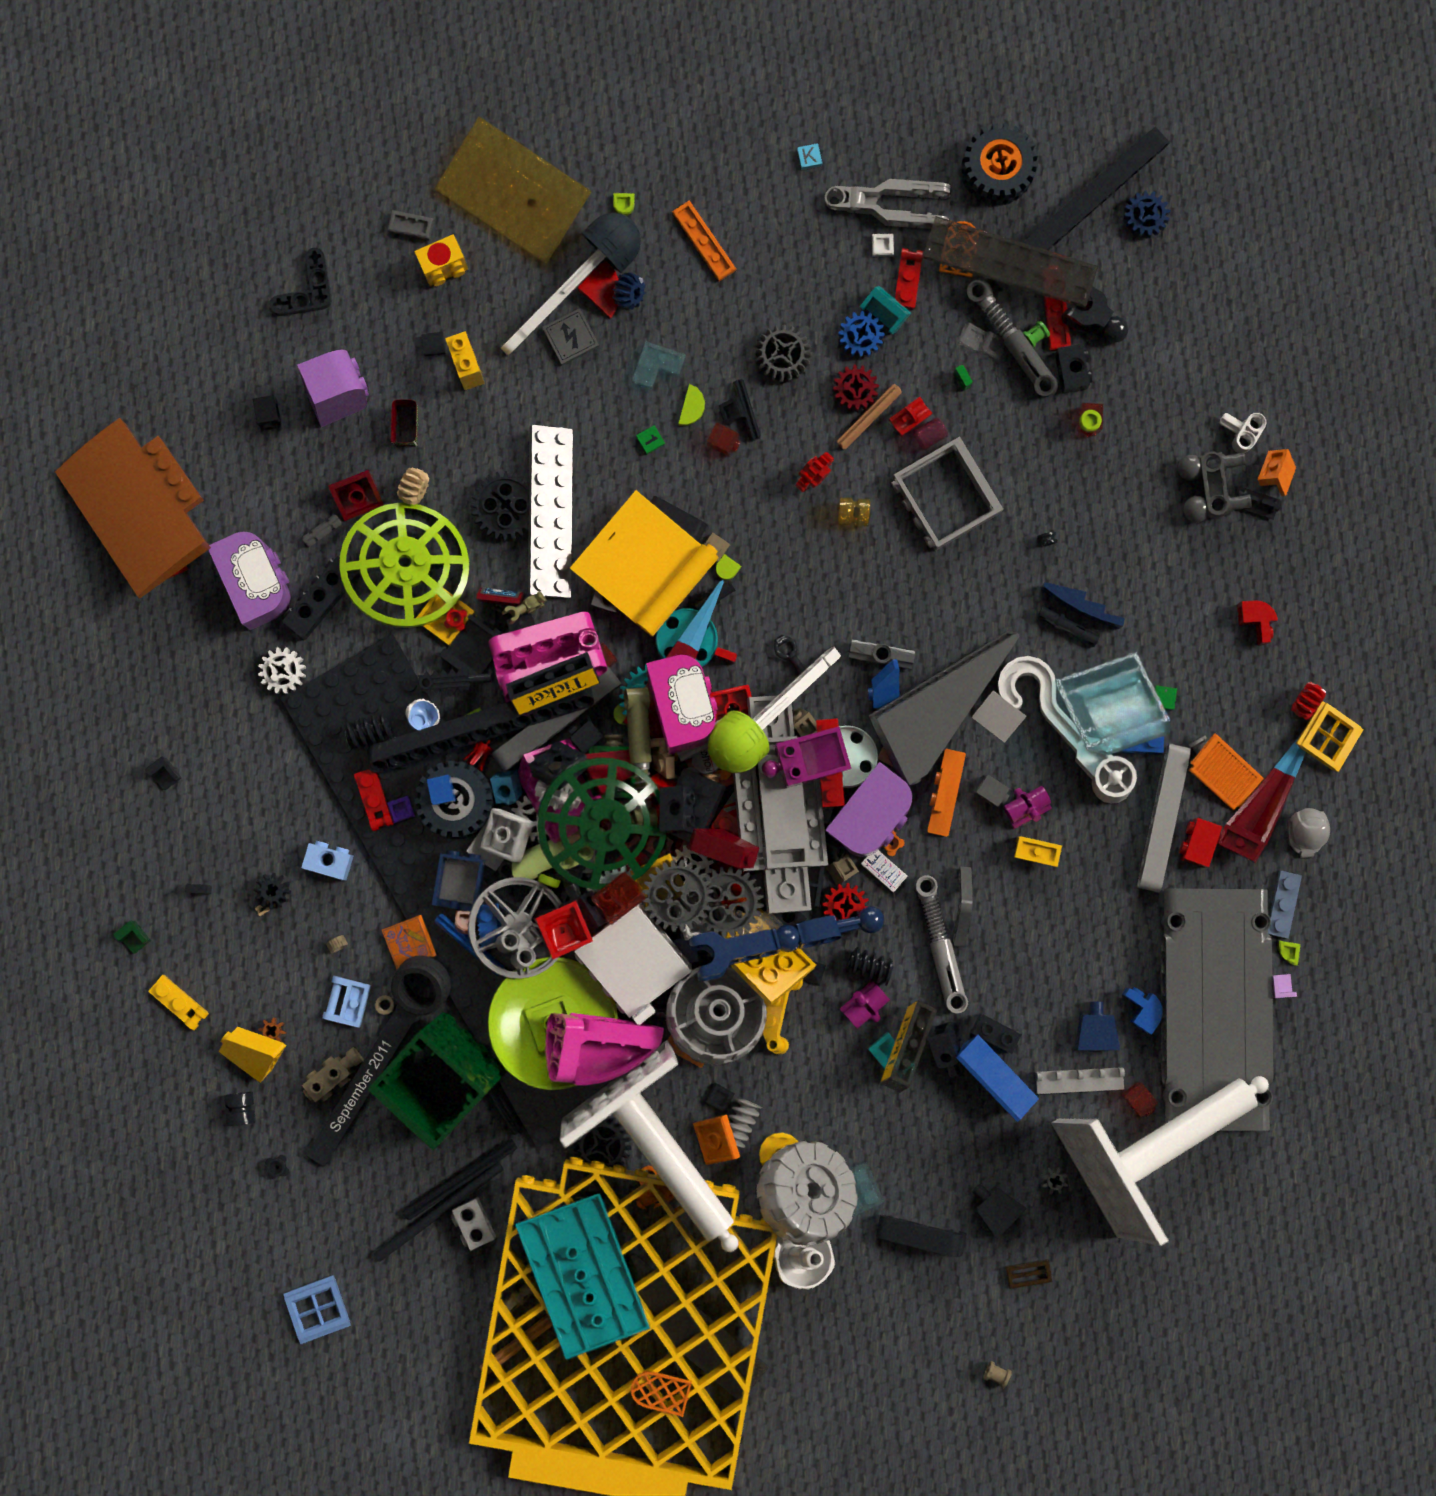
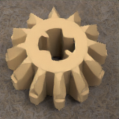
(413, 486)

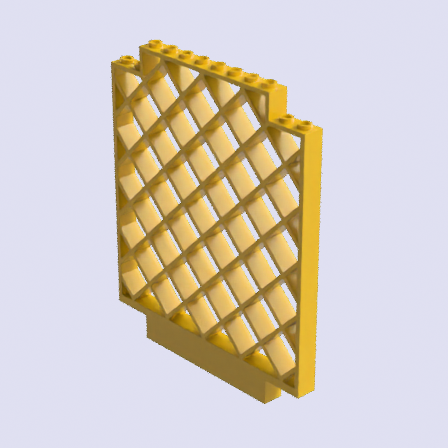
(600, 1468)

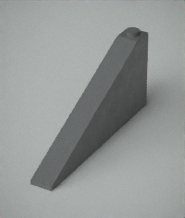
(926, 717)

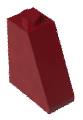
(600, 771)
(723, 847)

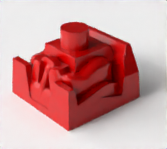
(564, 930)

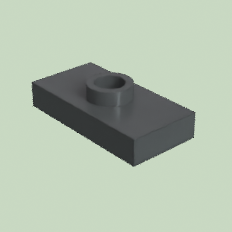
(410, 225)

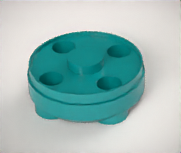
(667, 638)

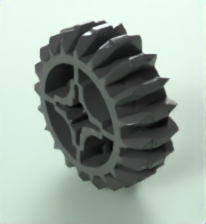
(773, 337)

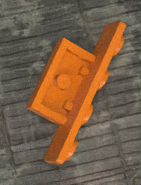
(946, 792)

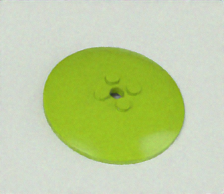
(521, 1011)

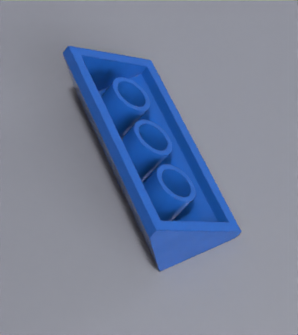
(996, 1077)

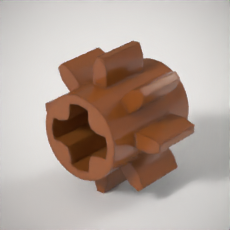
(278, 1031)

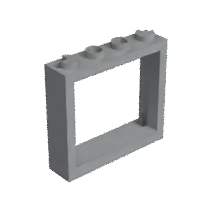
(976, 477)

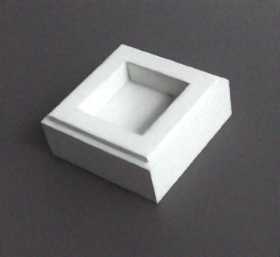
(882, 245)

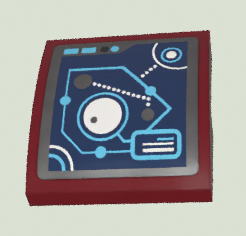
(499, 596)

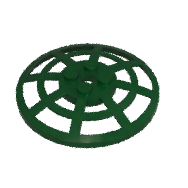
(590, 818)

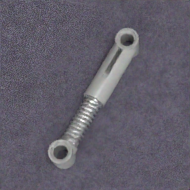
(941, 947)

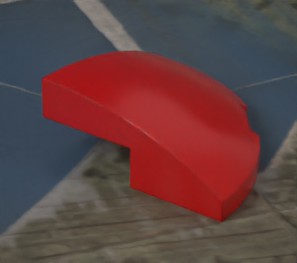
(599, 288)

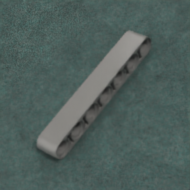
(1164, 819)

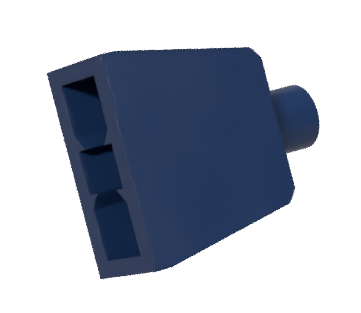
(1097, 1030)

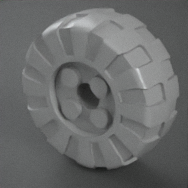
(704, 1034)
(807, 1193)

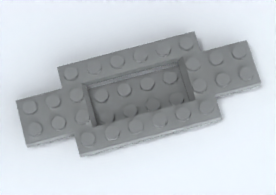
(790, 821)

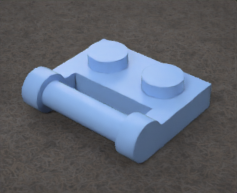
(353, 1004)

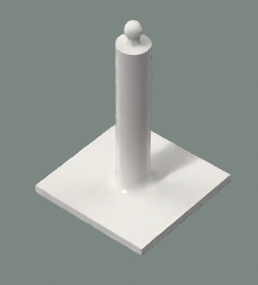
(627, 1104)
(1113, 1175)

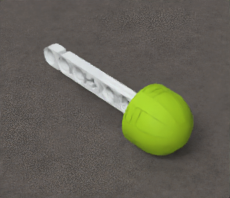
(740, 742)

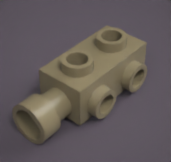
(326, 1080)

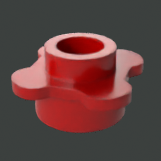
(459, 624)

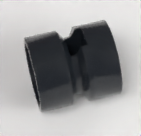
(239, 1108)

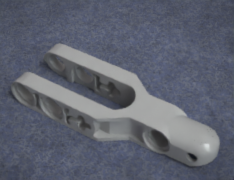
(864, 201)

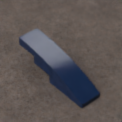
(1075, 601)

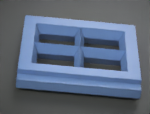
(310, 1291)

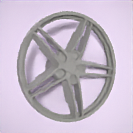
(512, 921)

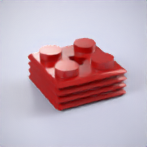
(733, 696)

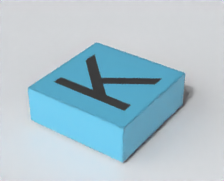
(809, 156)

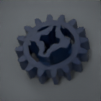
(1154, 220)

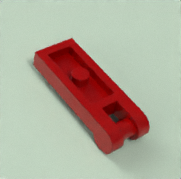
(908, 278)
(373, 799)

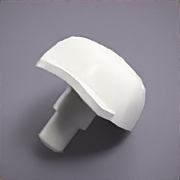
(803, 1264)

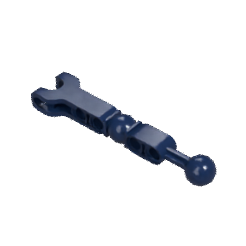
(785, 939)

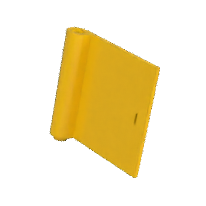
(644, 564)

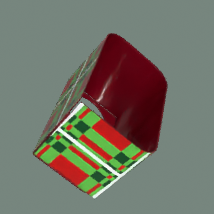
(405, 403)

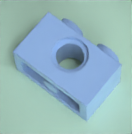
(314, 860)

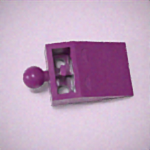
(813, 755)

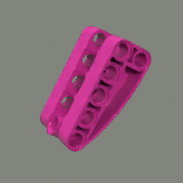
(544, 645)

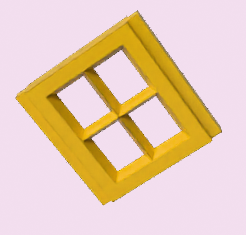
(1344, 747)

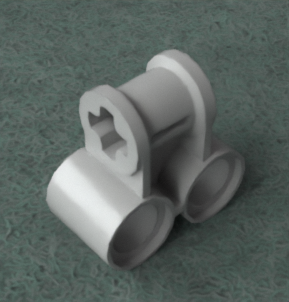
(522, 942)

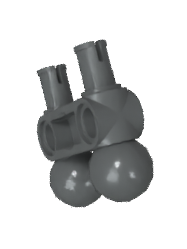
(1193, 467)

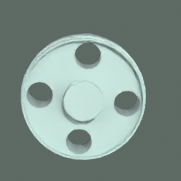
(857, 753)

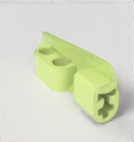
(534, 861)

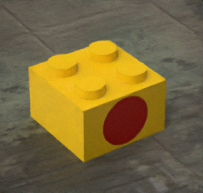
(441, 260)

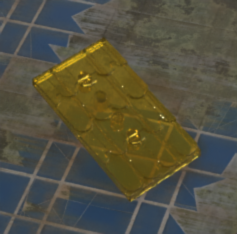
(496, 179)

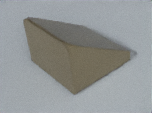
(842, 869)

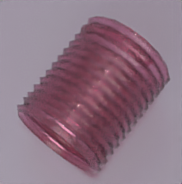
(930, 433)

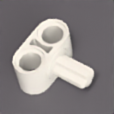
(1244, 430)

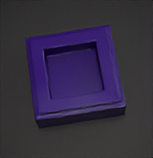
(401, 809)

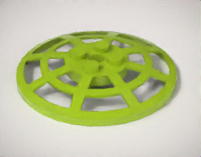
(401, 576)

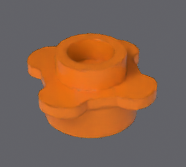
(898, 843)

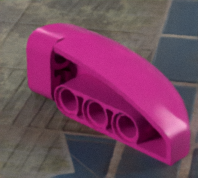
(596, 1048)

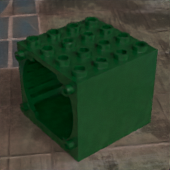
(414, 1102)

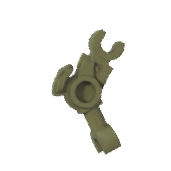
(529, 605)

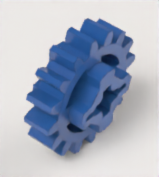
(868, 338)

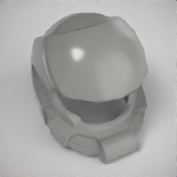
(1308, 831)

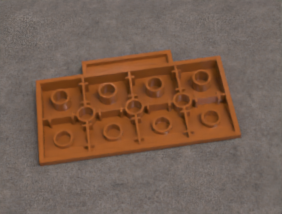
(136, 504)

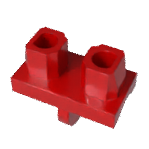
(910, 416)

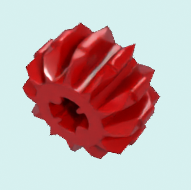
(1308, 700)

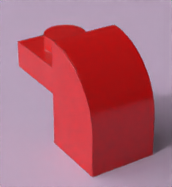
(1260, 614)

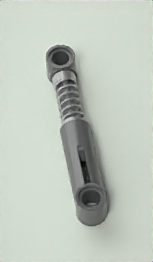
(1014, 340)

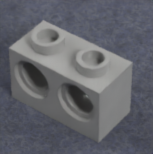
(479, 1221)

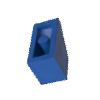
(885, 685)

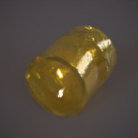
(846, 510)

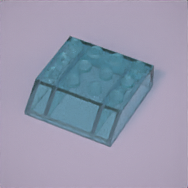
(1114, 705)

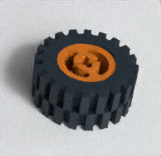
(984, 173)

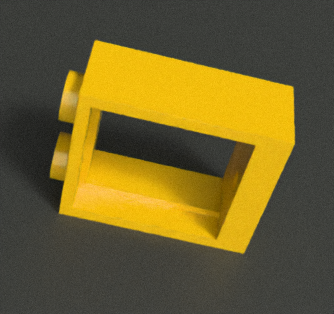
(465, 360)

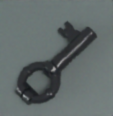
(791, 656)

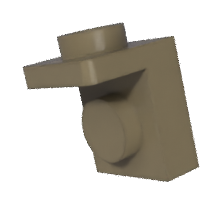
(803, 722)

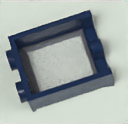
(458, 880)

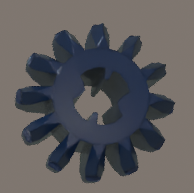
(628, 291)

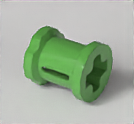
(1036, 333)

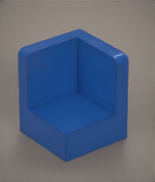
(441, 789)

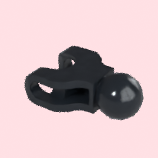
(1096, 319)

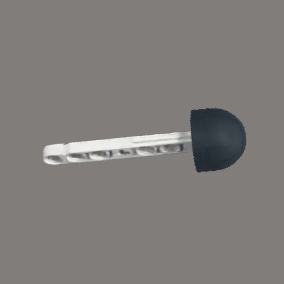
(614, 240)

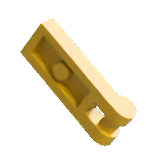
(178, 1001)

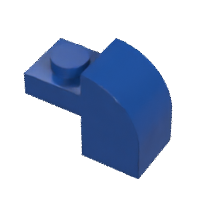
(1149, 1011)

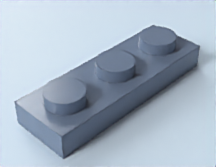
(1284, 904)

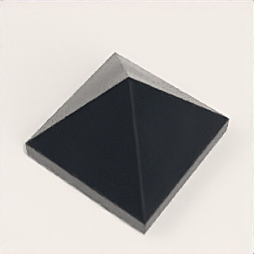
(816, 974)

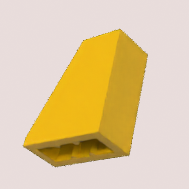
(251, 1052)

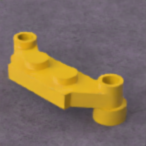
(774, 1022)

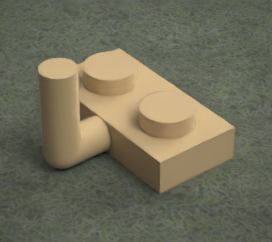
(661, 760)

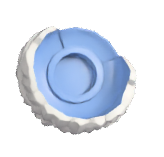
(422, 714)

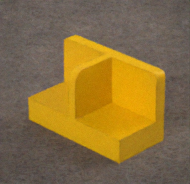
(1037, 851)

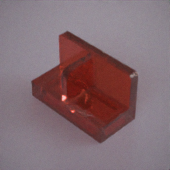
(618, 897)

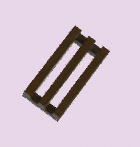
(1048, 1279)

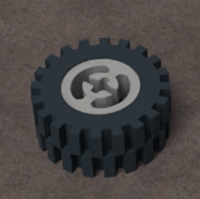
(470, 816)

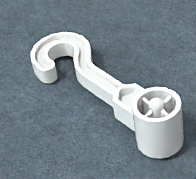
(1110, 775)

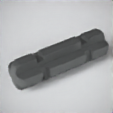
(321, 530)

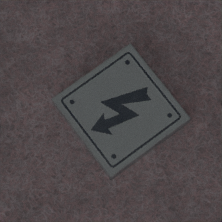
(570, 336)

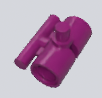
(1027, 806)
(865, 1005)

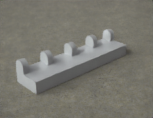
(1079, 1080)

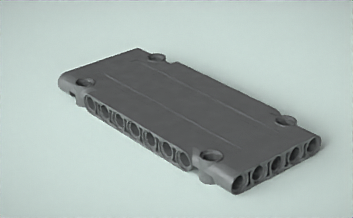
(1216, 998)

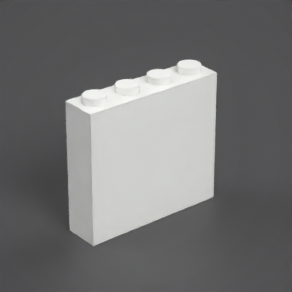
(633, 960)

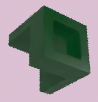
(132, 936)

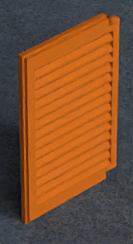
(1225, 772)

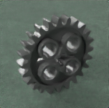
(662, 908)
(731, 921)

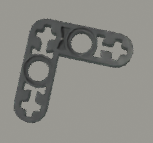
(965, 906)

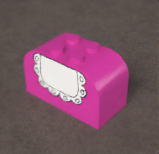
(682, 702)

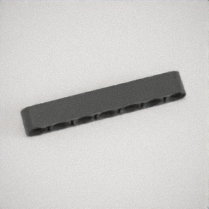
(538, 734)

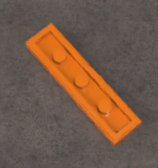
(704, 241)

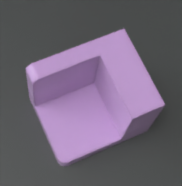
(1282, 986)

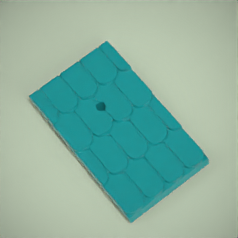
(577, 1257)

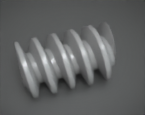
(742, 1119)

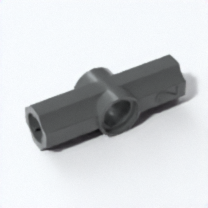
(867, 652)

